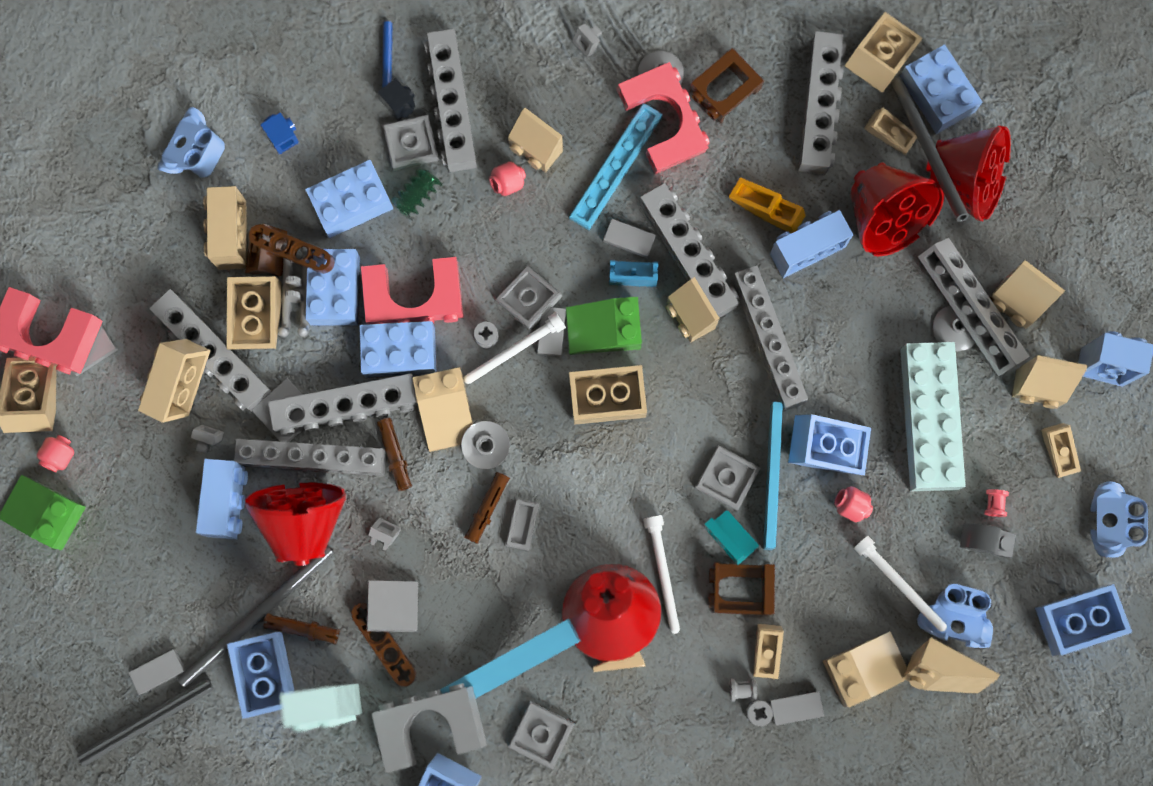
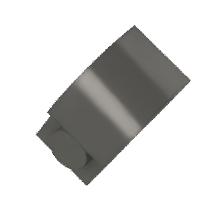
(987, 540)

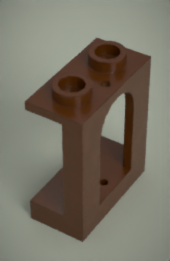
(719, 109)
(721, 606)

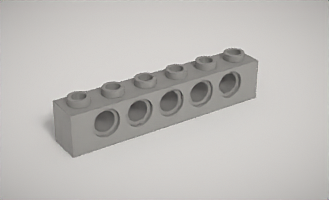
(439, 44)
(830, 46)
(666, 198)
(171, 305)
(973, 306)
(769, 338)
(282, 409)
(310, 457)

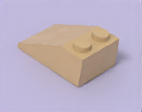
(883, 52)
(1025, 294)
(253, 312)
(1047, 381)
(27, 396)
(443, 408)
(866, 669)
(944, 669)

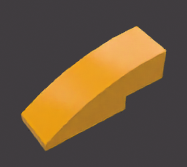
(768, 205)

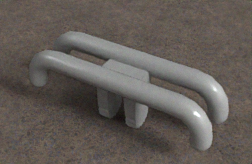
(293, 292)

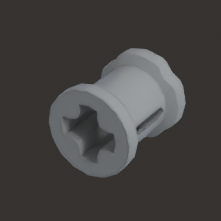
(743, 690)

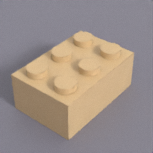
(225, 228)
(173, 380)
(608, 394)

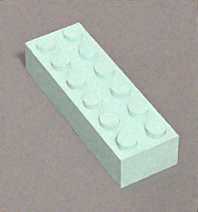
(932, 416)
(321, 707)

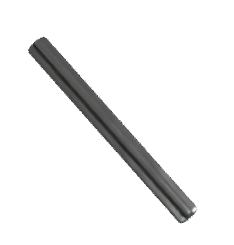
(145, 722)

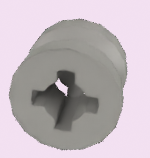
(486, 340)
(755, 710)

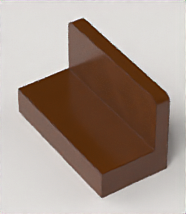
(263, 261)

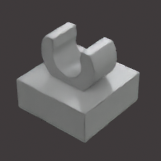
(587, 39)
(207, 437)
(384, 532)

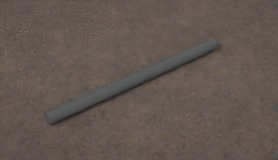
(930, 150)
(253, 618)

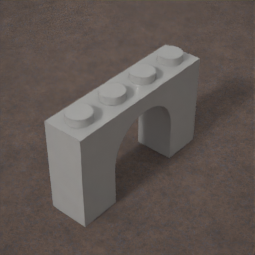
(456, 706)

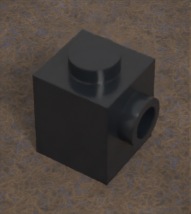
(397, 99)

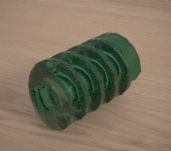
(416, 192)

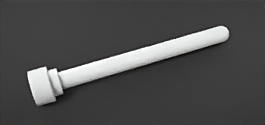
(552, 325)
(654, 526)
(867, 548)

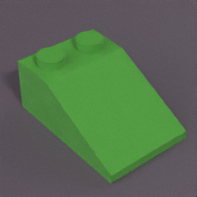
(604, 326)
(41, 513)

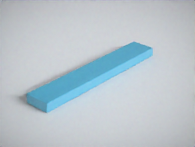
(616, 166)
(772, 481)
(519, 659)

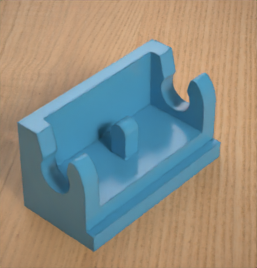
(633, 273)

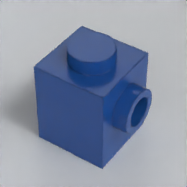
(280, 132)

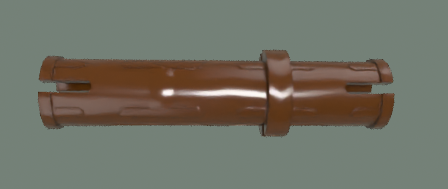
(395, 458)
(487, 507)
(300, 628)

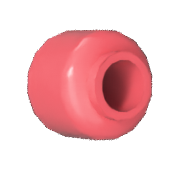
(507, 178)
(55, 453)
(853, 504)

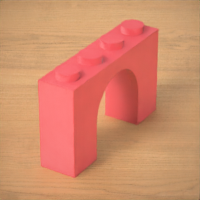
(664, 85)
(443, 304)
(66, 352)

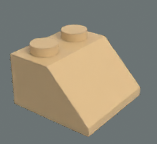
(535, 141)
(692, 310)

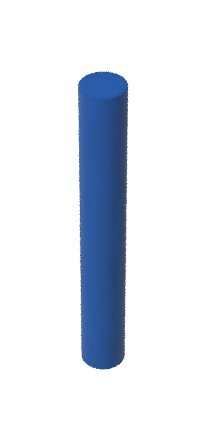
(387, 53)

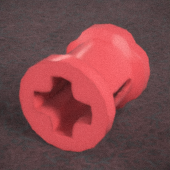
(996, 503)

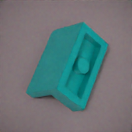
(731, 537)

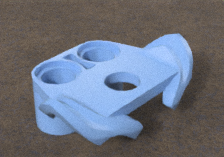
(200, 150)
(1112, 499)
(977, 627)

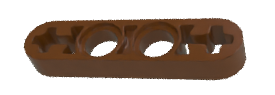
(291, 248)
(380, 647)

